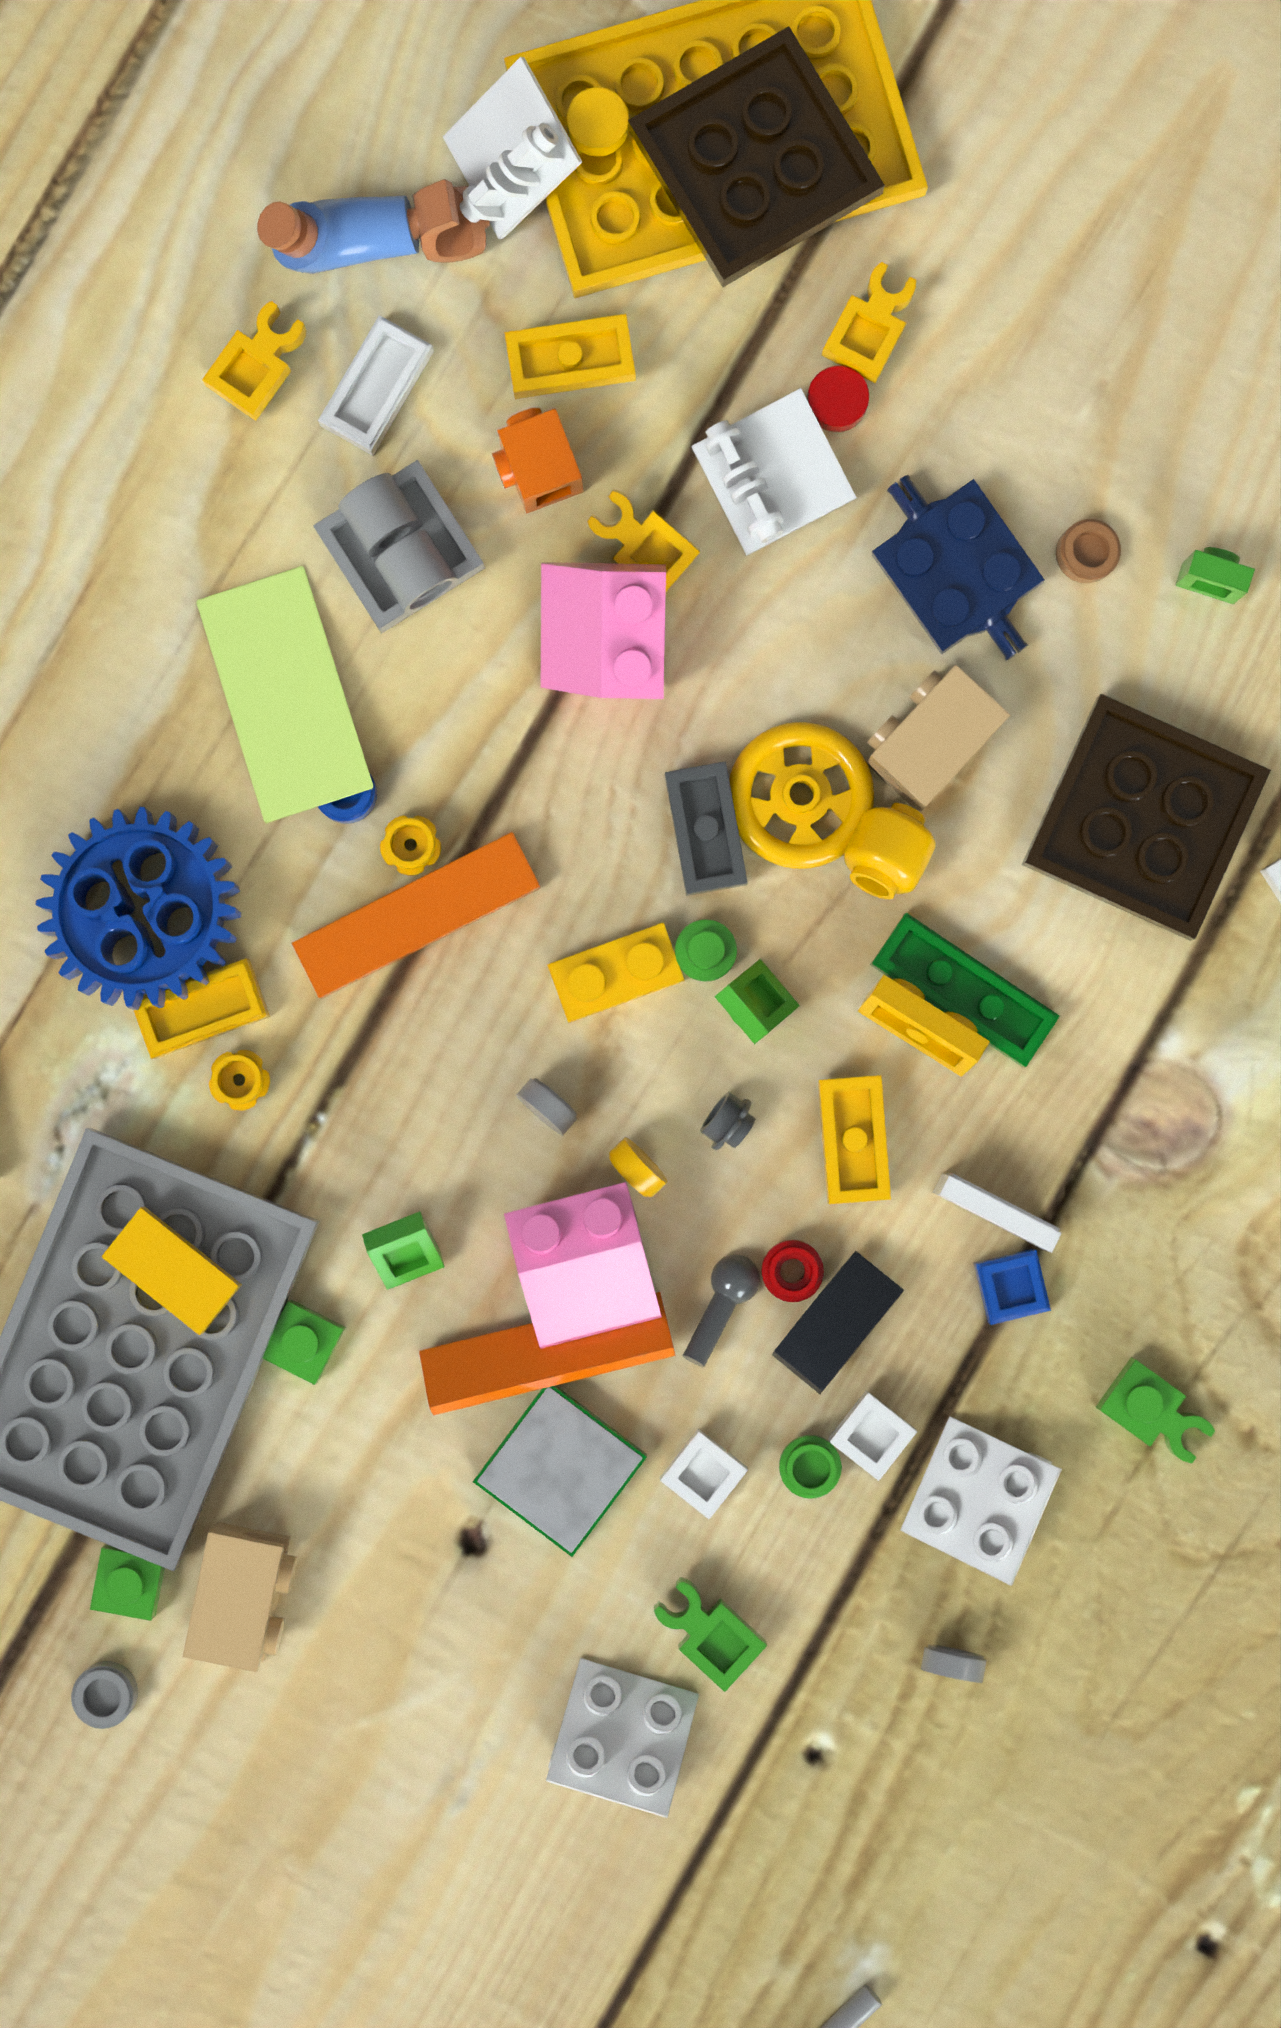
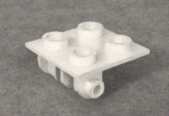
(510, 150)
(773, 471)
(981, 1500)
(622, 1738)

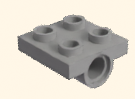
(398, 544)

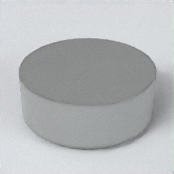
(547, 1106)
(953, 1663)
(104, 1694)

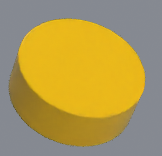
(597, 121)
(637, 1168)

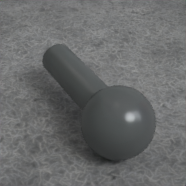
(734, 1282)

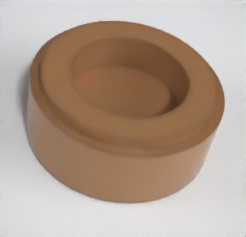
(1088, 551)

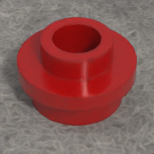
(806, 1285)

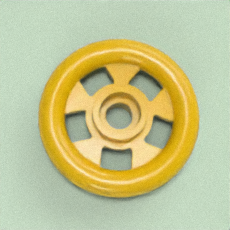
(767, 756)

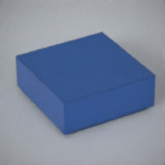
(1012, 1286)

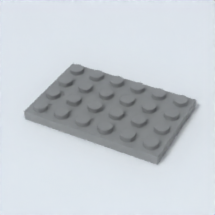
(104, 1392)

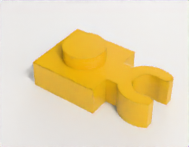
(868, 331)
(250, 369)
(646, 542)

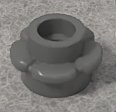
(728, 1121)

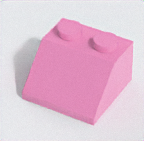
(603, 629)
(582, 1265)

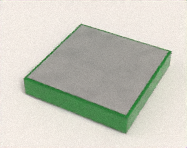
(560, 1468)

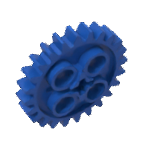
(90, 935)

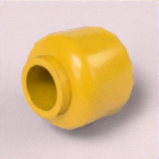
(889, 851)

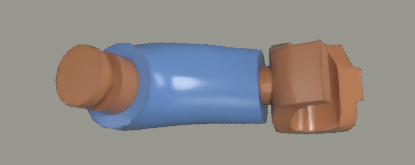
(369, 229)

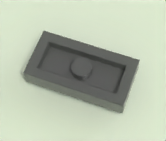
(706, 828)

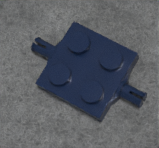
(957, 566)

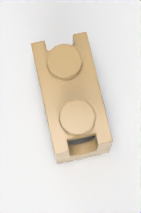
(936, 738)
(238, 1597)

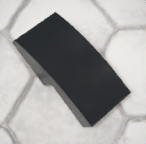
(837, 1322)

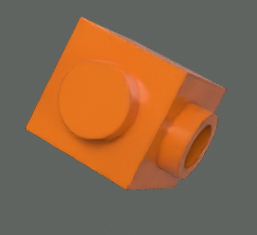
(537, 459)

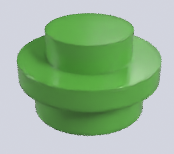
(705, 950)
(810, 1466)

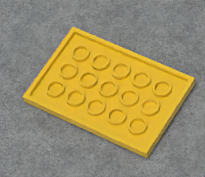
(612, 209)

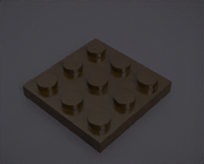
(755, 156)
(1146, 817)

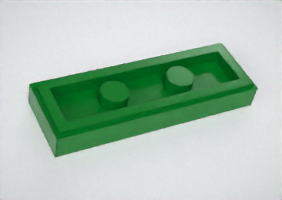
(965, 986)

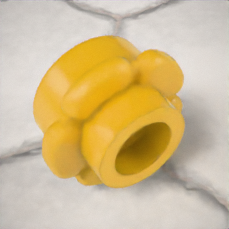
(403, 829)
(222, 1079)

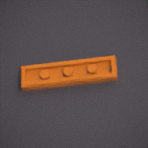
(416, 915)
(514, 1364)

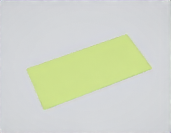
(284, 694)

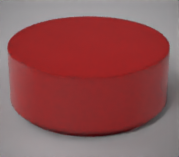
(838, 398)

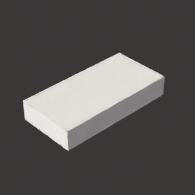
(376, 385)
(997, 1211)

